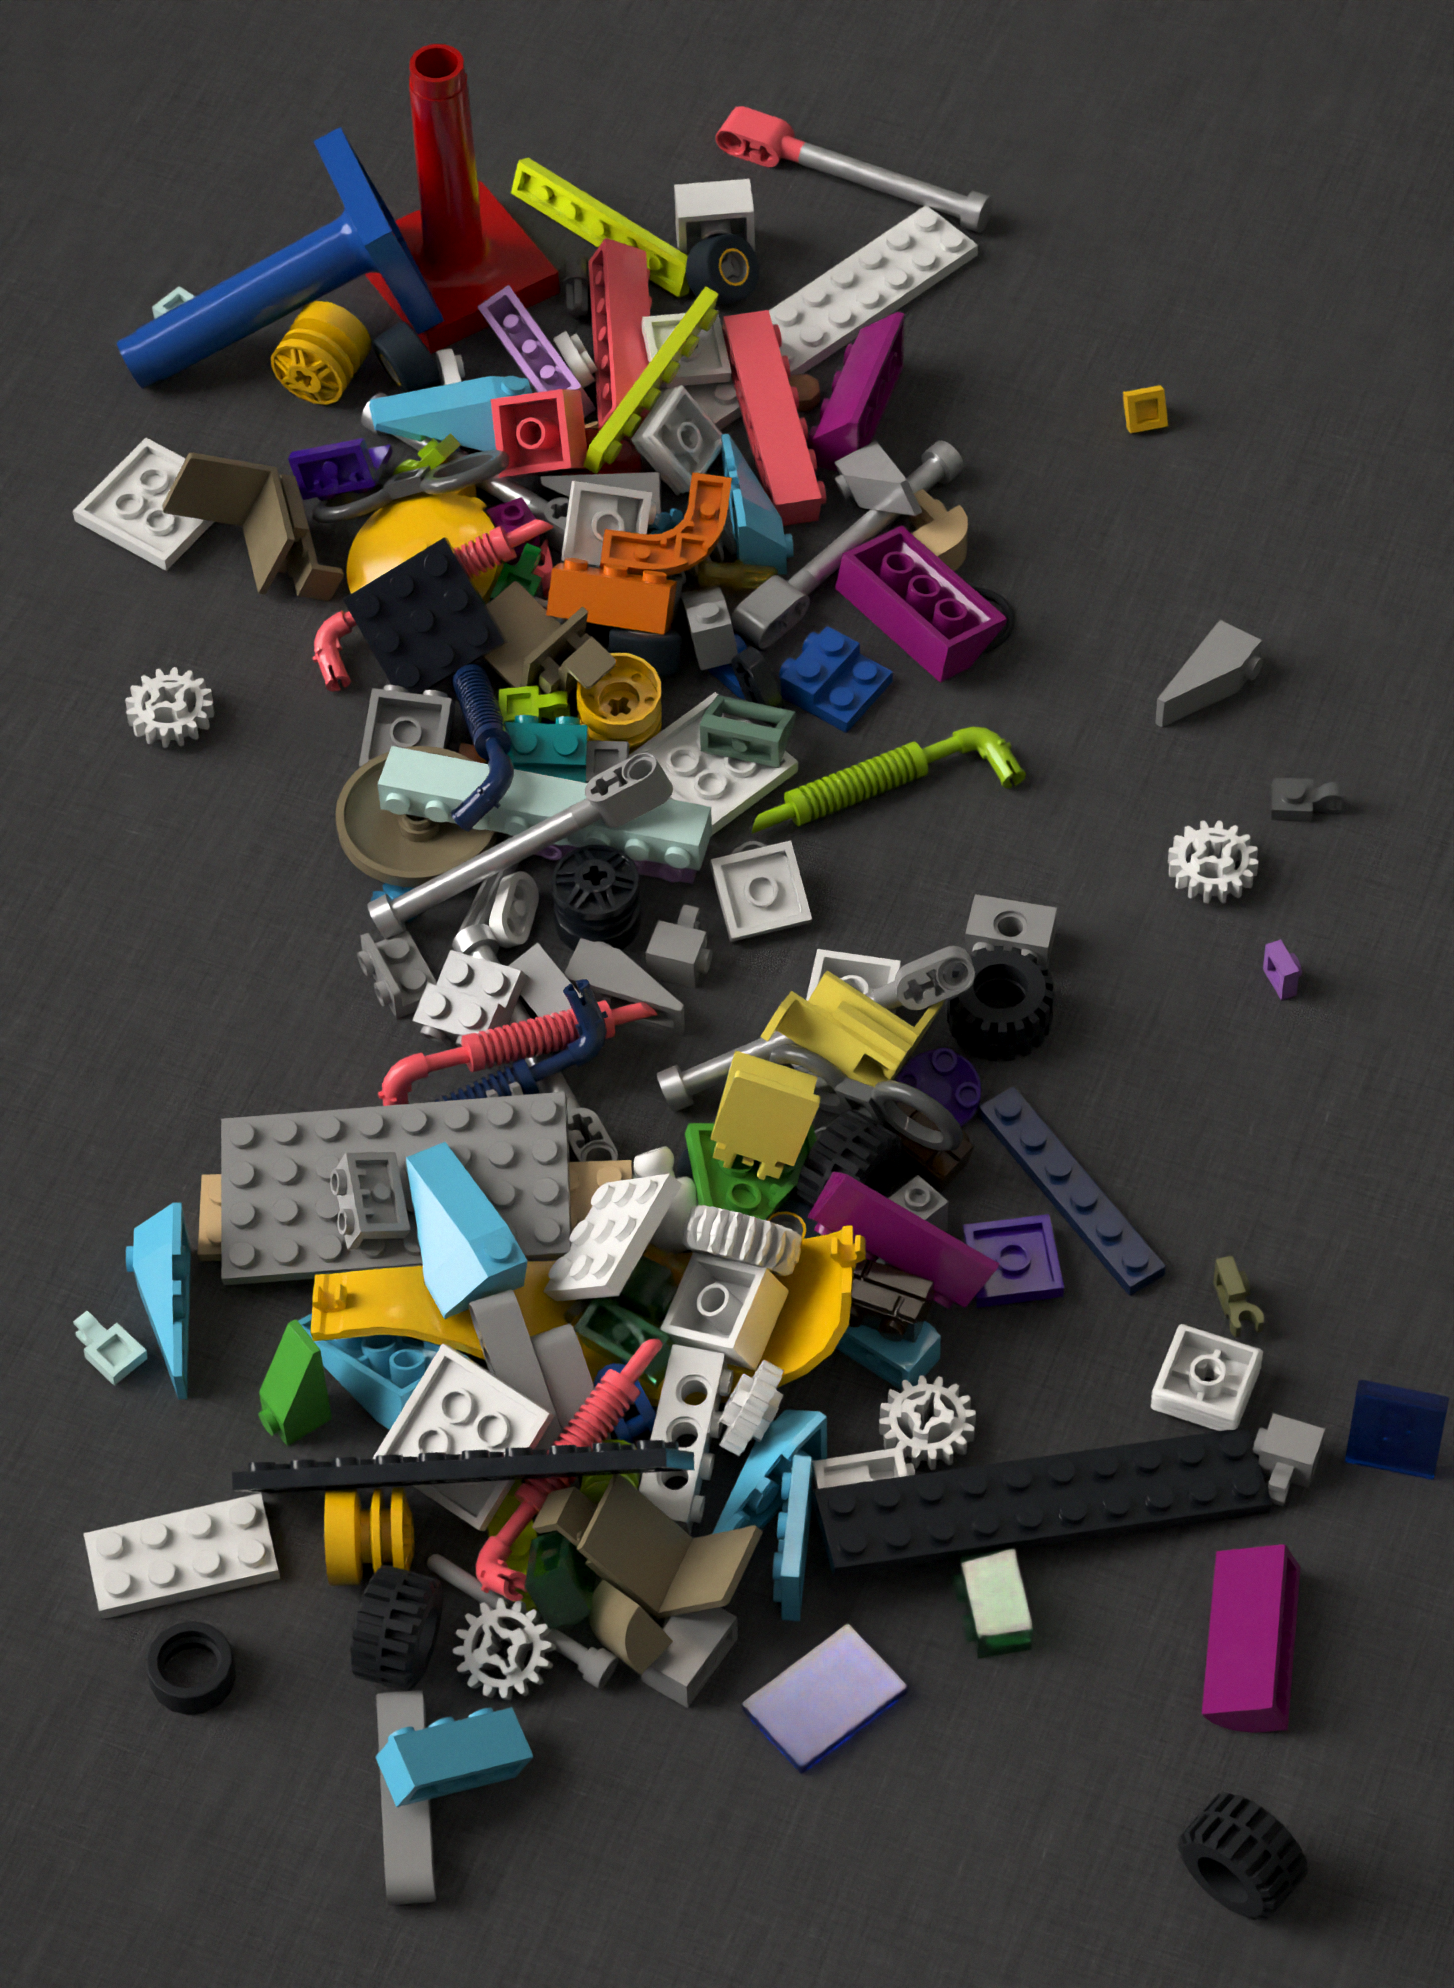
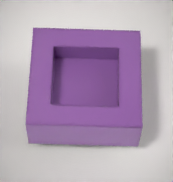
(1282, 969)

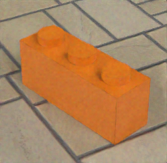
(612, 596)

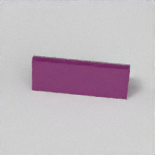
(1251, 1639)

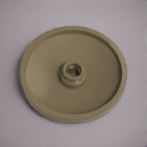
(400, 847)

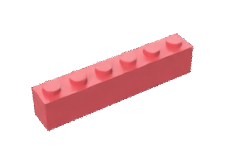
(617, 306)
(772, 418)

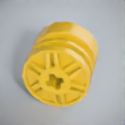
(321, 352)
(623, 703)
(366, 1535)

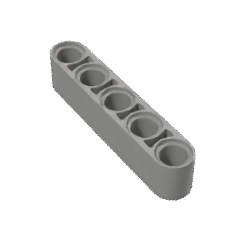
(512, 1355)
(407, 1827)

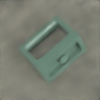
(744, 739)

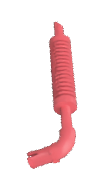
(475, 558)
(502, 1046)
(588, 1427)

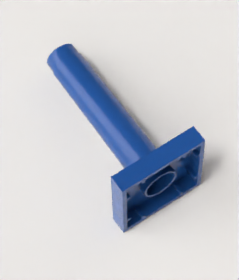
(352, 245)

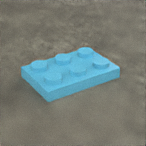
(793, 1537)

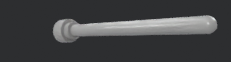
(593, 1663)

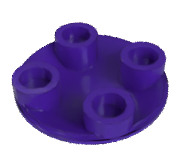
(946, 1079)

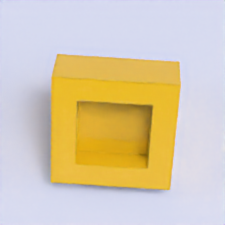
(1145, 409)

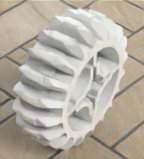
(741, 1239)

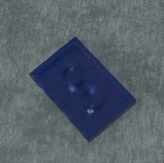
(1396, 1429)
(824, 1698)

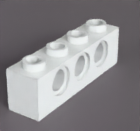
(688, 1372)

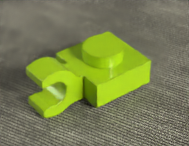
(431, 454)
(530, 702)

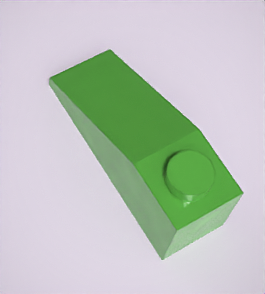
(295, 1388)

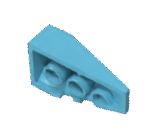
(446, 409)
(753, 516)
(460, 1233)
(163, 1279)
(377, 1369)
(759, 1485)

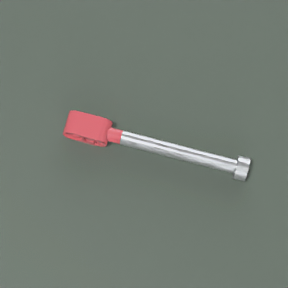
(768, 139)

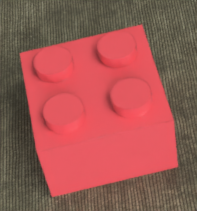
(540, 432)

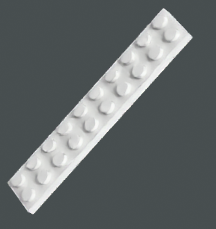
(851, 297)

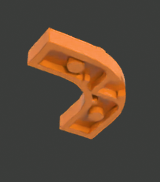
(681, 546)

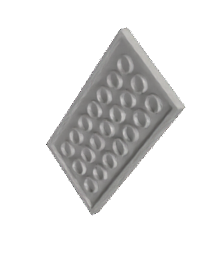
(281, 1203)

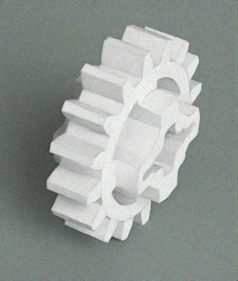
(169, 707)
(1213, 861)
(751, 1407)
(911, 1411)
(486, 1658)

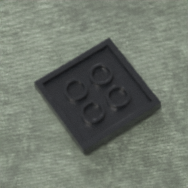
(425, 619)

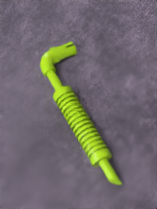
(888, 772)

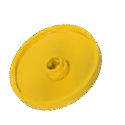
(410, 527)

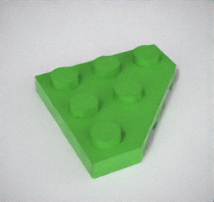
(739, 1187)

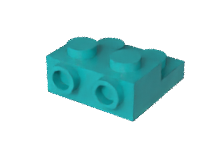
(549, 748)

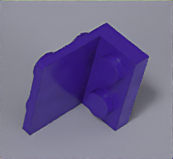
(338, 468)

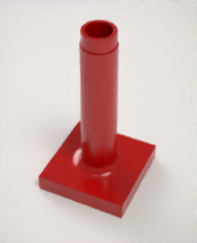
(461, 231)

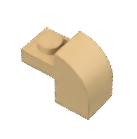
(941, 530)

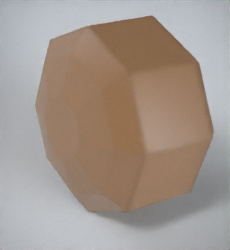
(807, 389)

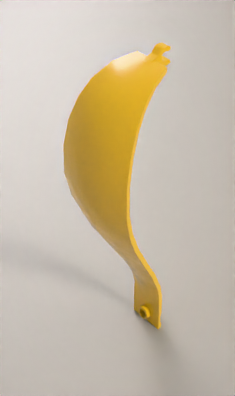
(401, 1305)

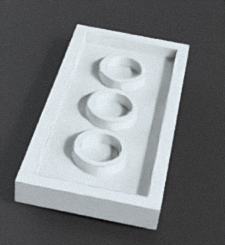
(181, 1556)

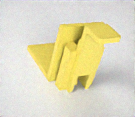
(850, 1030)
(764, 1114)

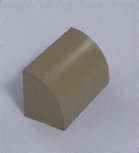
(626, 1628)

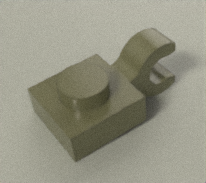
(1231, 1290)

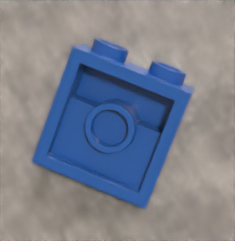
(833, 679)

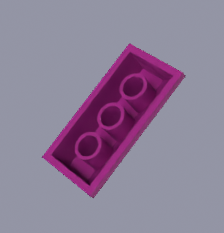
(860, 391)
(919, 602)
(902, 1239)

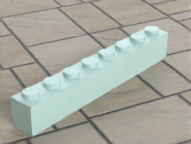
(437, 784)

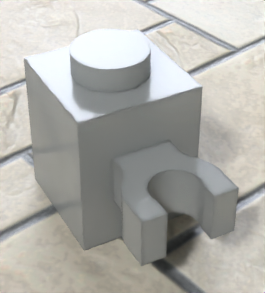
(679, 950)
(1288, 1454)

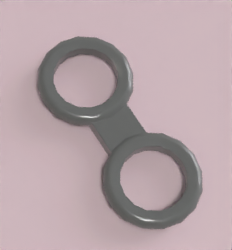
(443, 479)
(876, 1101)

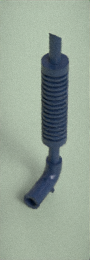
(490, 742)
(581, 1051)

